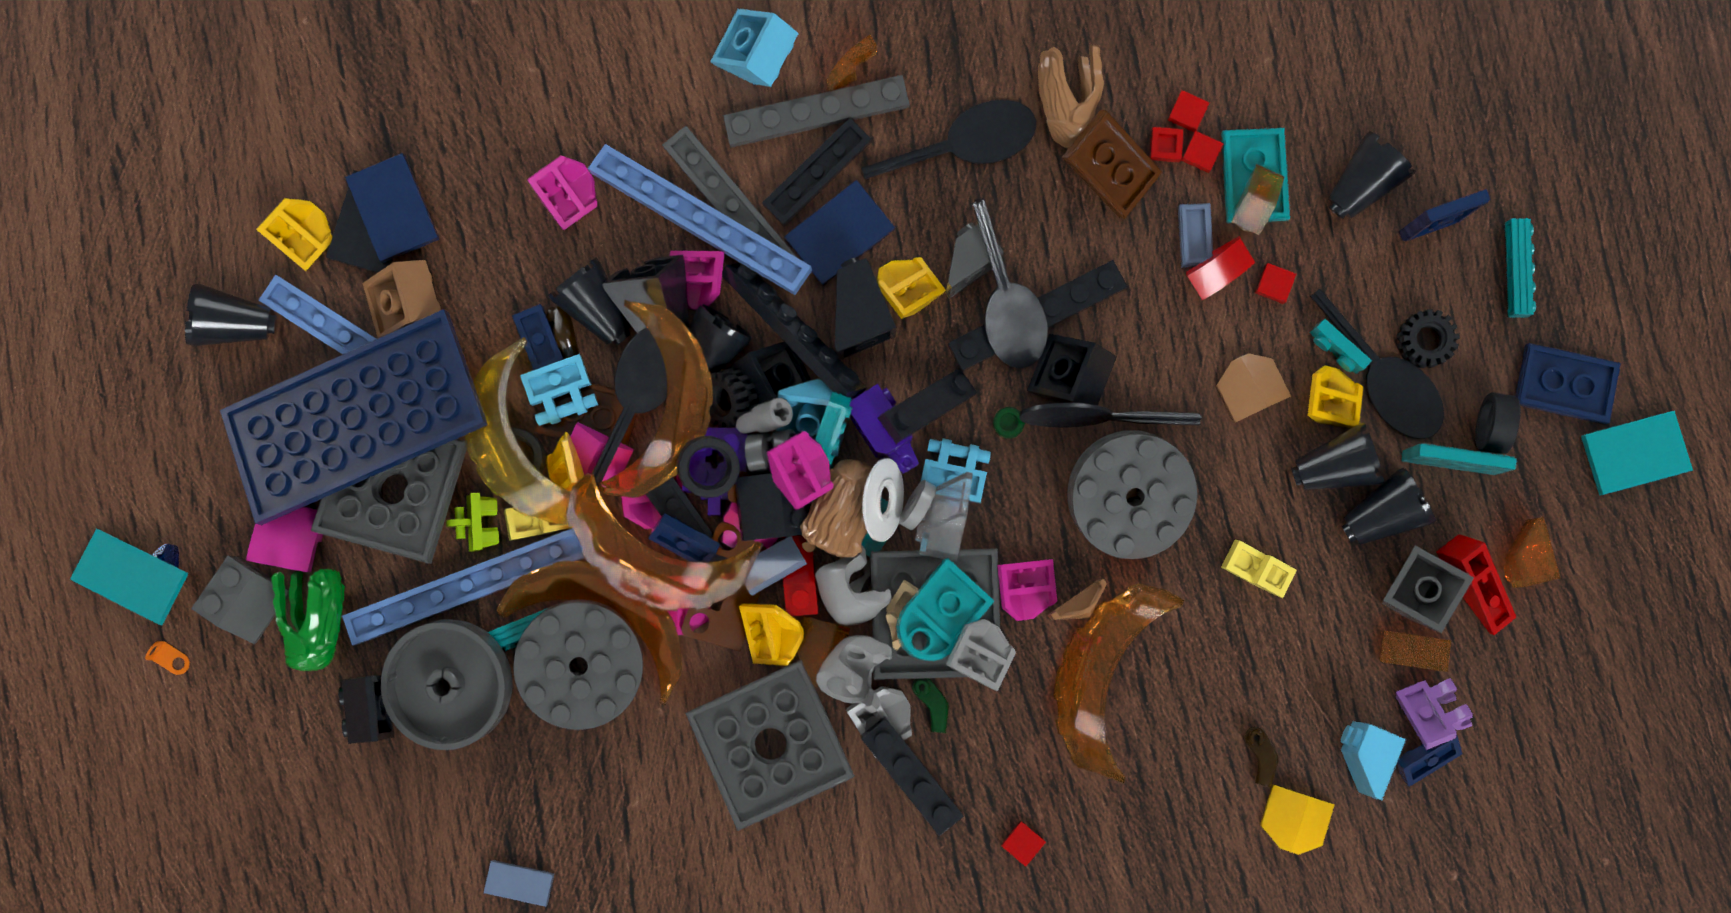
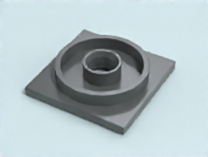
(401, 528)
(889, 572)
(762, 786)

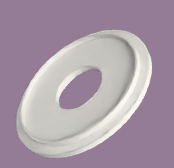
(883, 525)

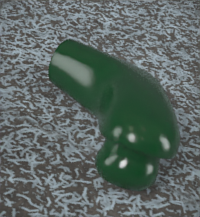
(935, 701)

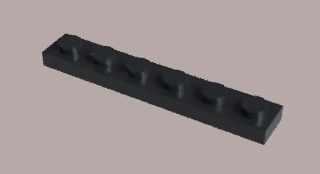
(1057, 305)
(793, 330)

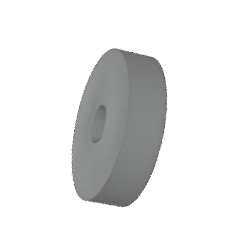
(917, 505)

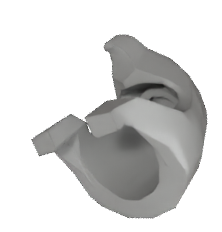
(850, 602)
(849, 669)

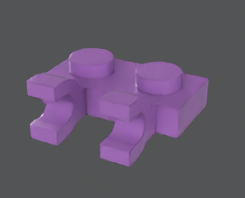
(1427, 716)

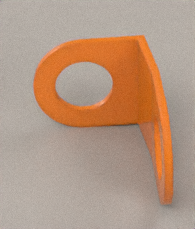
(165, 655)

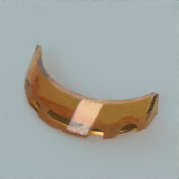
(686, 405)
(643, 571)
(580, 581)
(1089, 667)

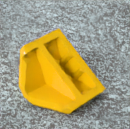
(297, 230)
(908, 285)
(1334, 398)
(564, 464)
(771, 634)
(1296, 820)

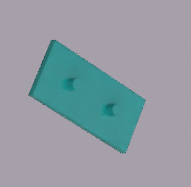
(129, 576)

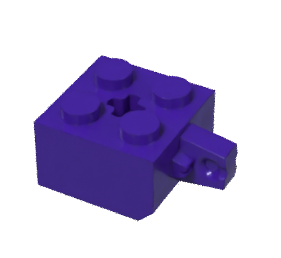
(865, 416)
(704, 472)

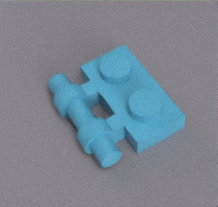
(557, 380)
(940, 472)

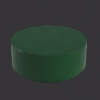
(1007, 423)

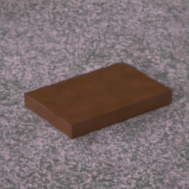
(1112, 164)
(599, 418)

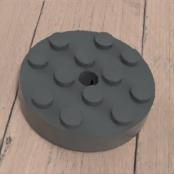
(1134, 526)
(470, 663)
(586, 696)

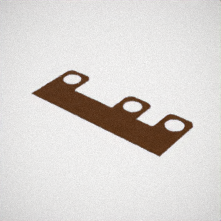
(726, 625)

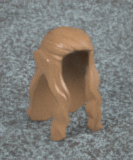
(1063, 113)
(837, 516)

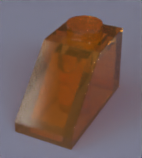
(1258, 200)
(1531, 556)
(818, 642)

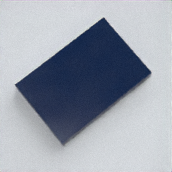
(392, 208)
(1444, 215)
(839, 231)
(1567, 383)

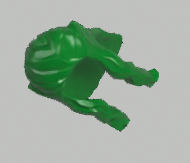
(318, 632)

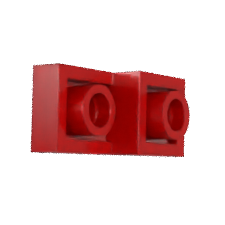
(1220, 269)

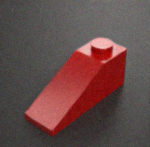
(800, 585)
(1486, 592)

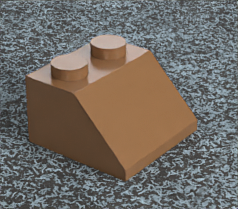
(400, 296)

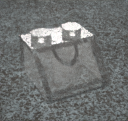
(945, 519)

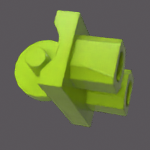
(477, 536)

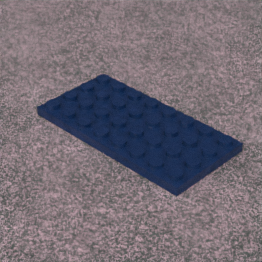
(353, 417)

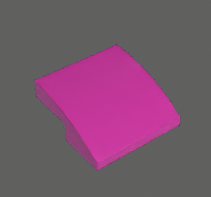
(286, 541)

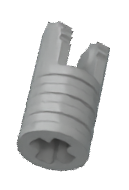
(766, 417)

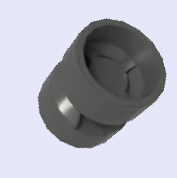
(757, 447)

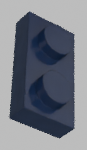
(540, 337)
(683, 540)
(1421, 762)

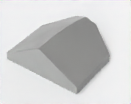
(982, 653)
(892, 706)

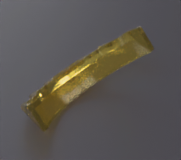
(498, 455)

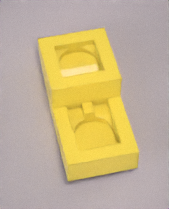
(523, 527)
(1258, 568)

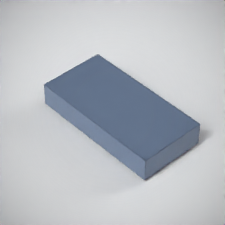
(1195, 233)
(774, 565)
(519, 883)

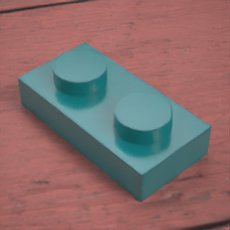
(1331, 339)

